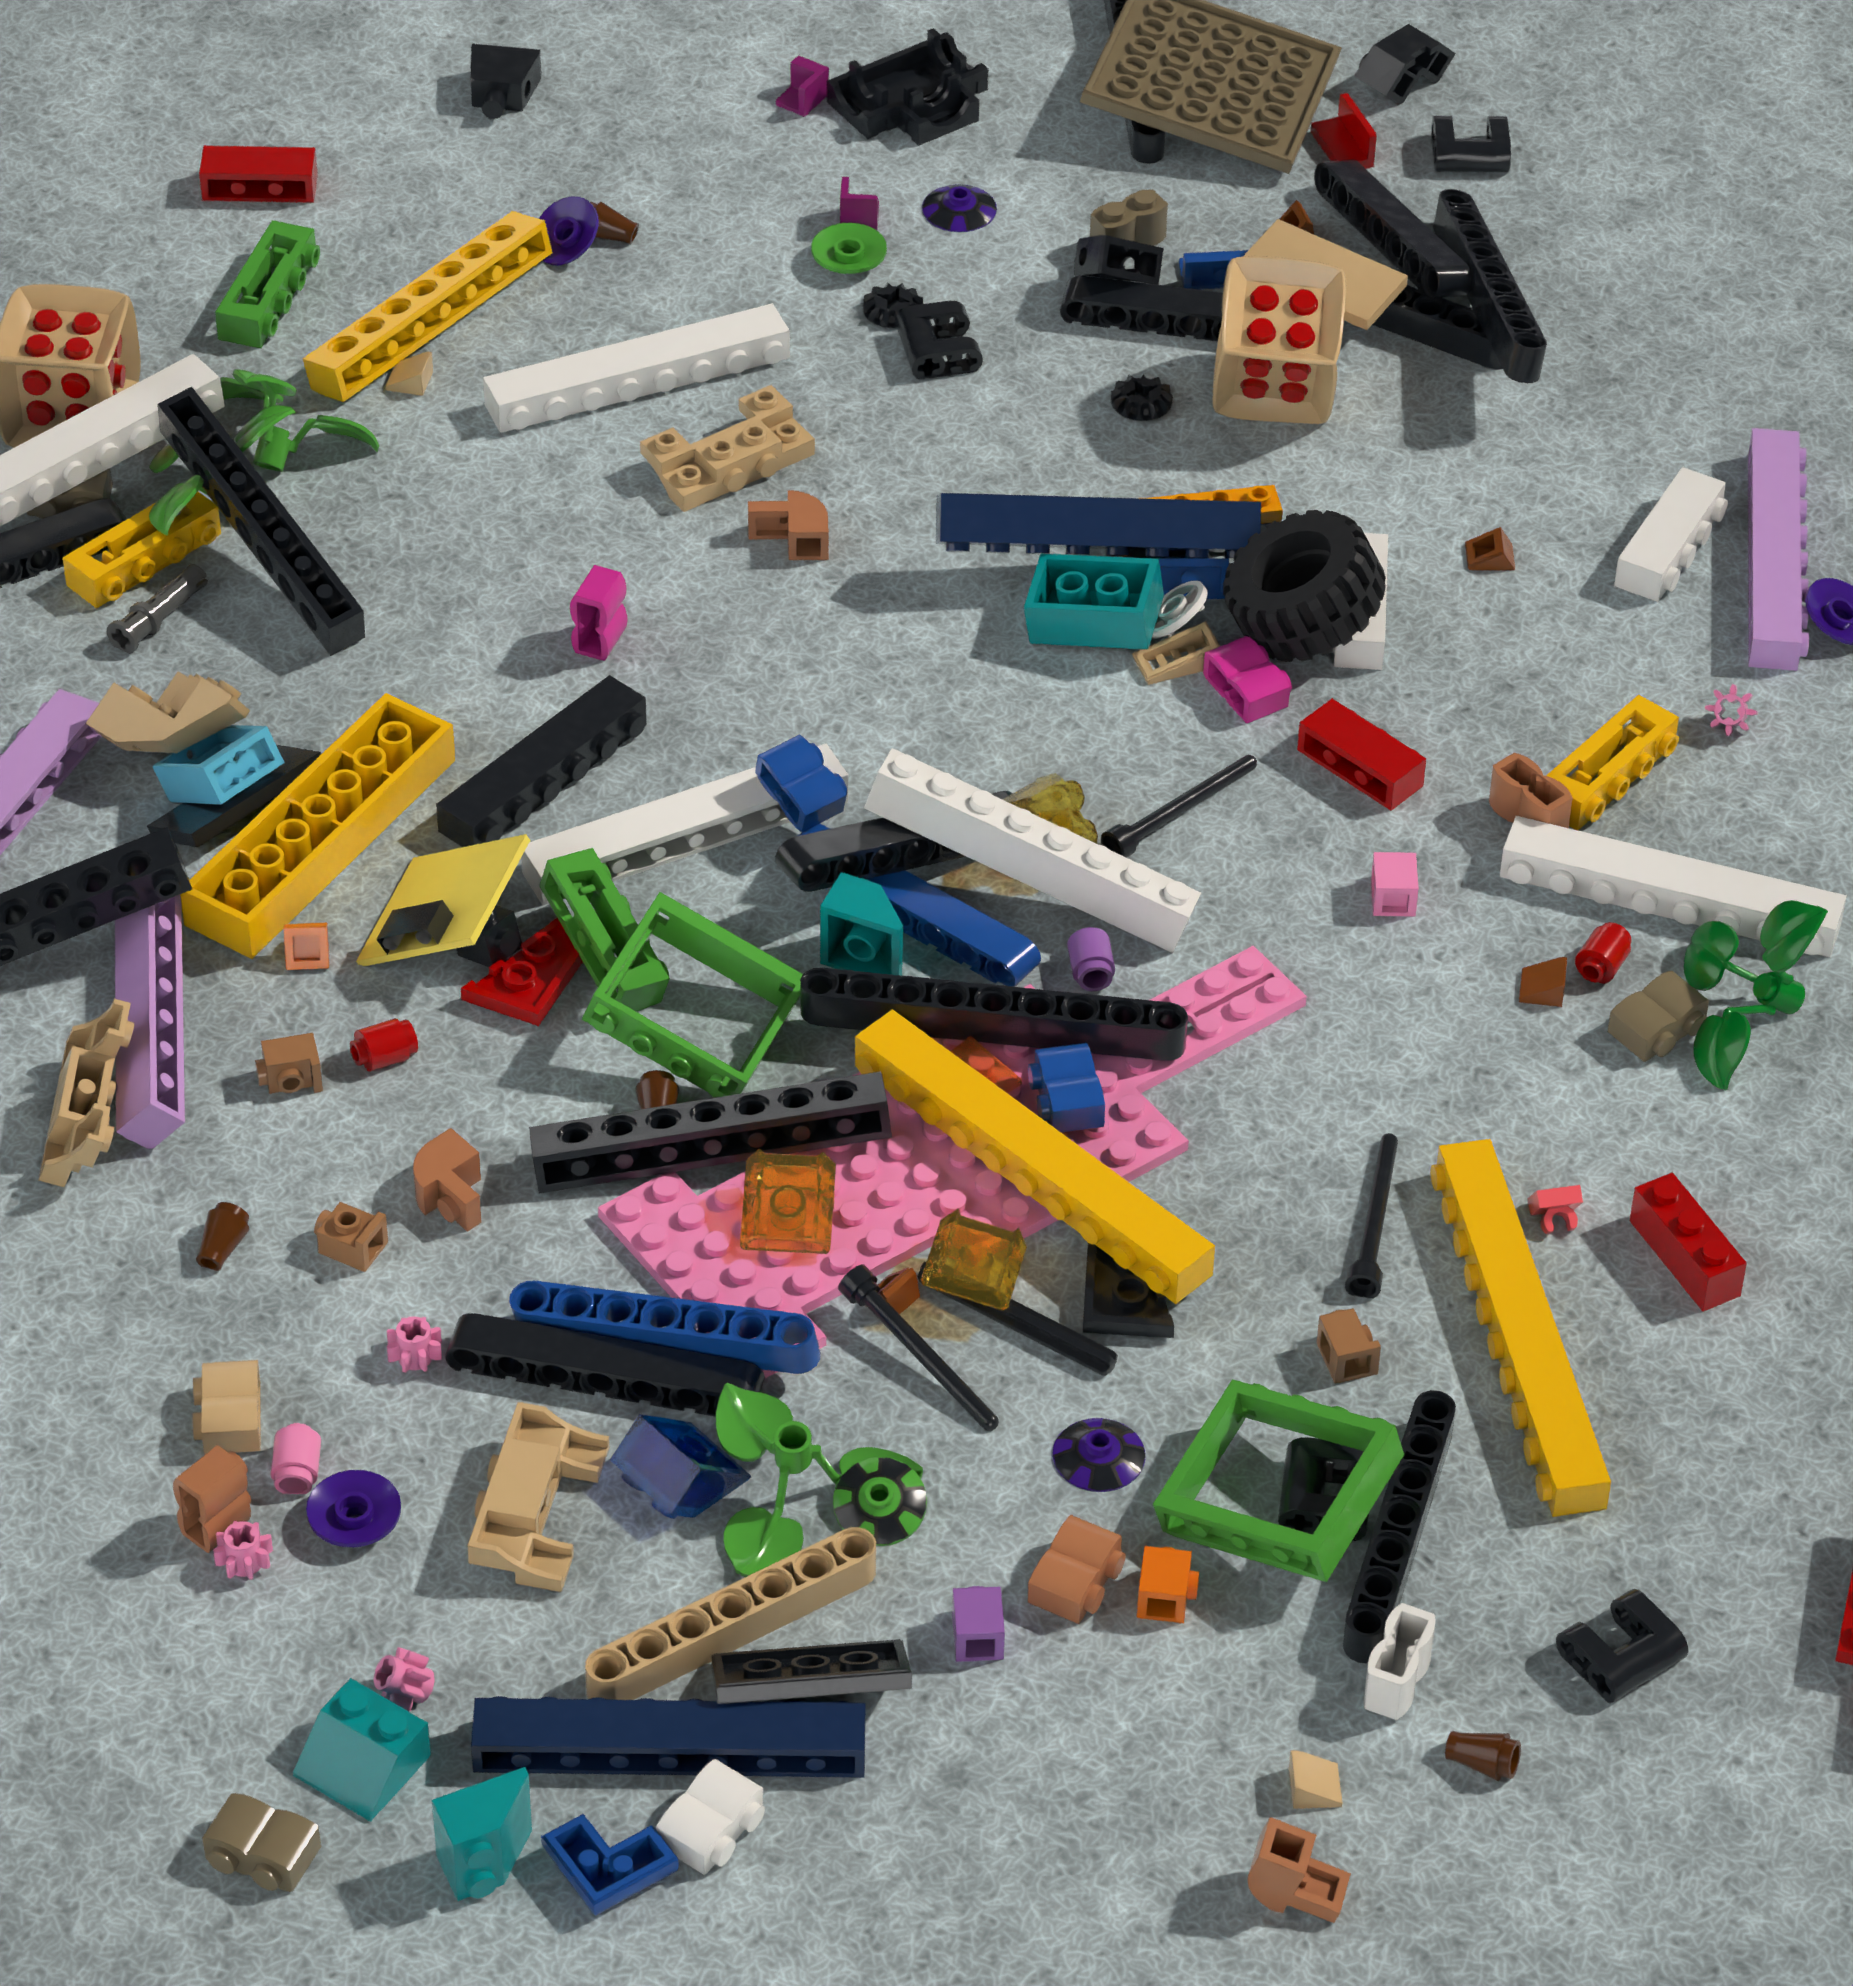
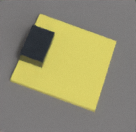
(443, 901)

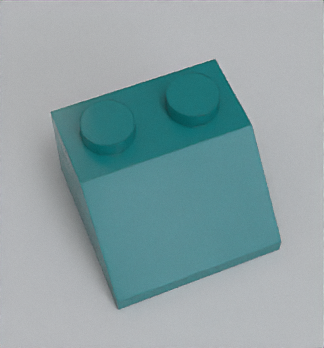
(860, 928)
(362, 1749)
(482, 1832)

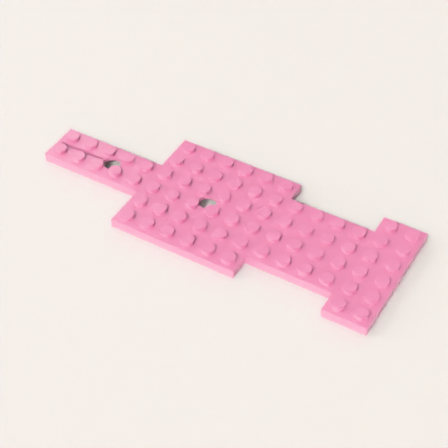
(902, 1186)

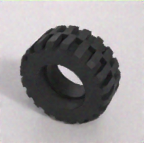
(1304, 585)

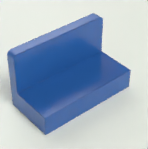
(1206, 269)
(1206, 570)

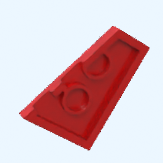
(529, 980)

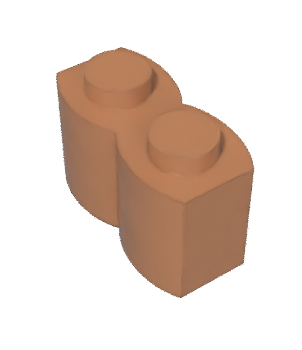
(1524, 791)
(212, 1496)
(1075, 1569)

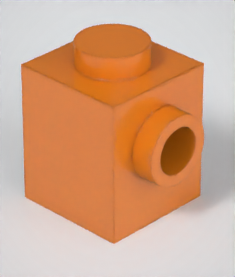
(1166, 1584)

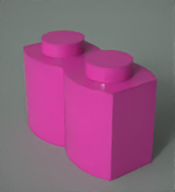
(598, 613)
(1247, 679)

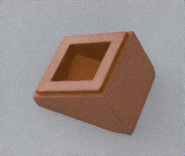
(1490, 551)
(1544, 983)

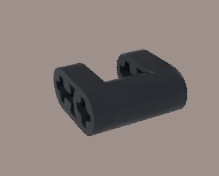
(1471, 155)
(921, 342)
(1305, 1478)
(1653, 1647)

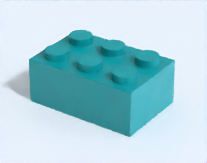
(1094, 601)

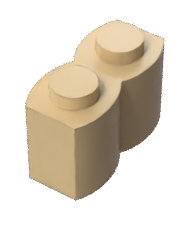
(229, 1406)

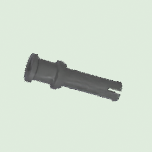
(147, 616)

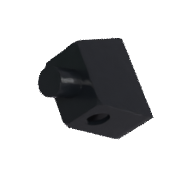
(503, 78)
(1105, 258)

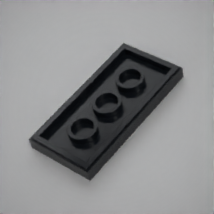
(198, 823)
(811, 1671)

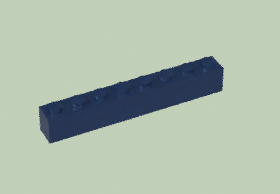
(1094, 523)
(668, 1737)

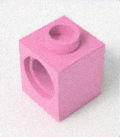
(1394, 884)

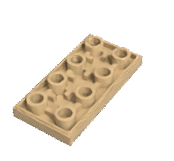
(1368, 283)

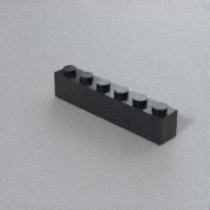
(542, 764)

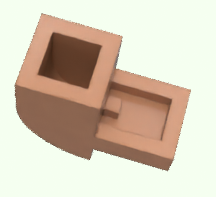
(799, 520)
(444, 1178)
(1287, 1875)

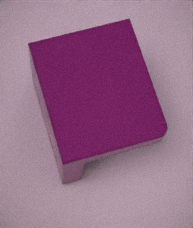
(807, 86)
(858, 207)

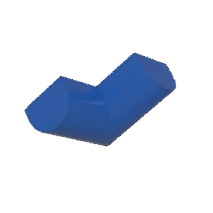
(606, 1873)

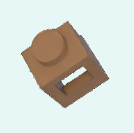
(289, 1064)
(351, 1235)
(1347, 1346)

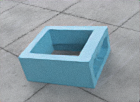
(219, 765)

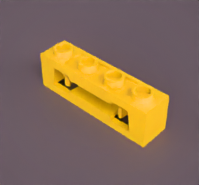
(138, 551)
(1646, 739)

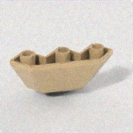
(181, 717)

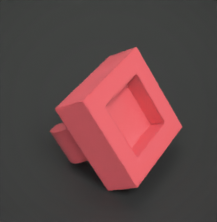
(1553, 1202)

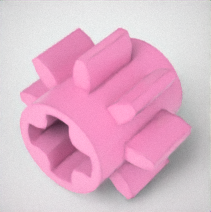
(1719, 709)
(414, 1344)
(243, 1549)
(404, 1678)

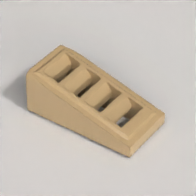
(1187, 640)

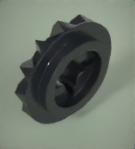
(876, 303)
(1135, 406)

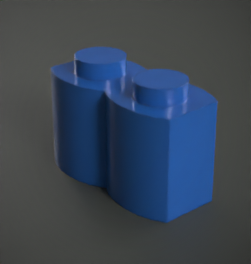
(801, 783)
(1067, 1088)

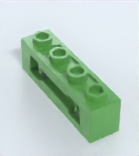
(292, 254)
(604, 929)

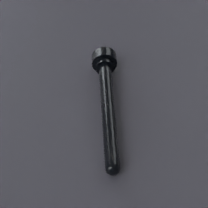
(1125, 838)
(1365, 1276)
(861, 1287)

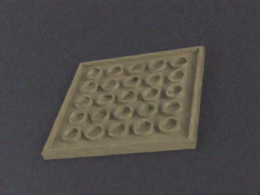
(1213, 78)

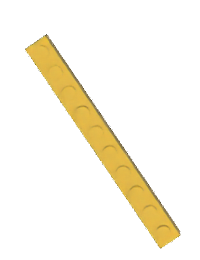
(1035, 1157)
(1520, 1329)

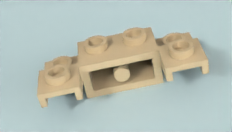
(732, 456)
(84, 1095)
(521, 1493)

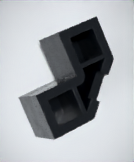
(1400, 60)

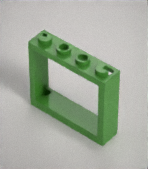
(722, 953)
(1259, 1539)

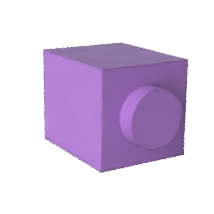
(978, 1623)

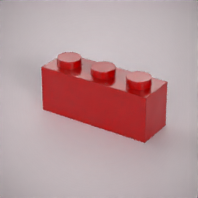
(258, 174)
(1361, 754)
(1687, 1241)

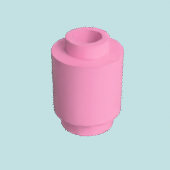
(295, 1459)

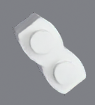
(1399, 1661)
(711, 1816)

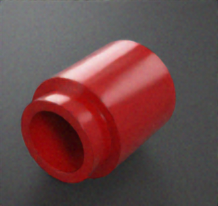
(1603, 953)
(384, 1044)

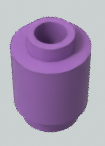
(1091, 958)

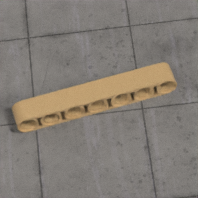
(732, 1616)

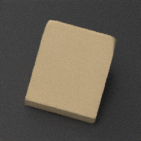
(411, 375)
(1313, 1781)

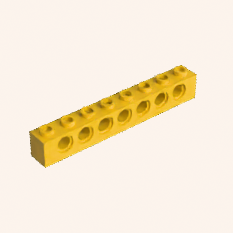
(427, 306)

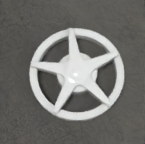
(1179, 609)

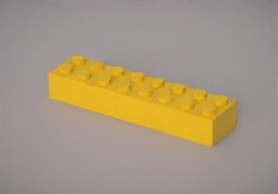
(318, 825)

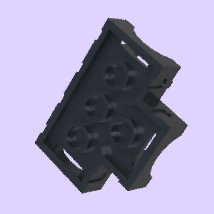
(911, 91)

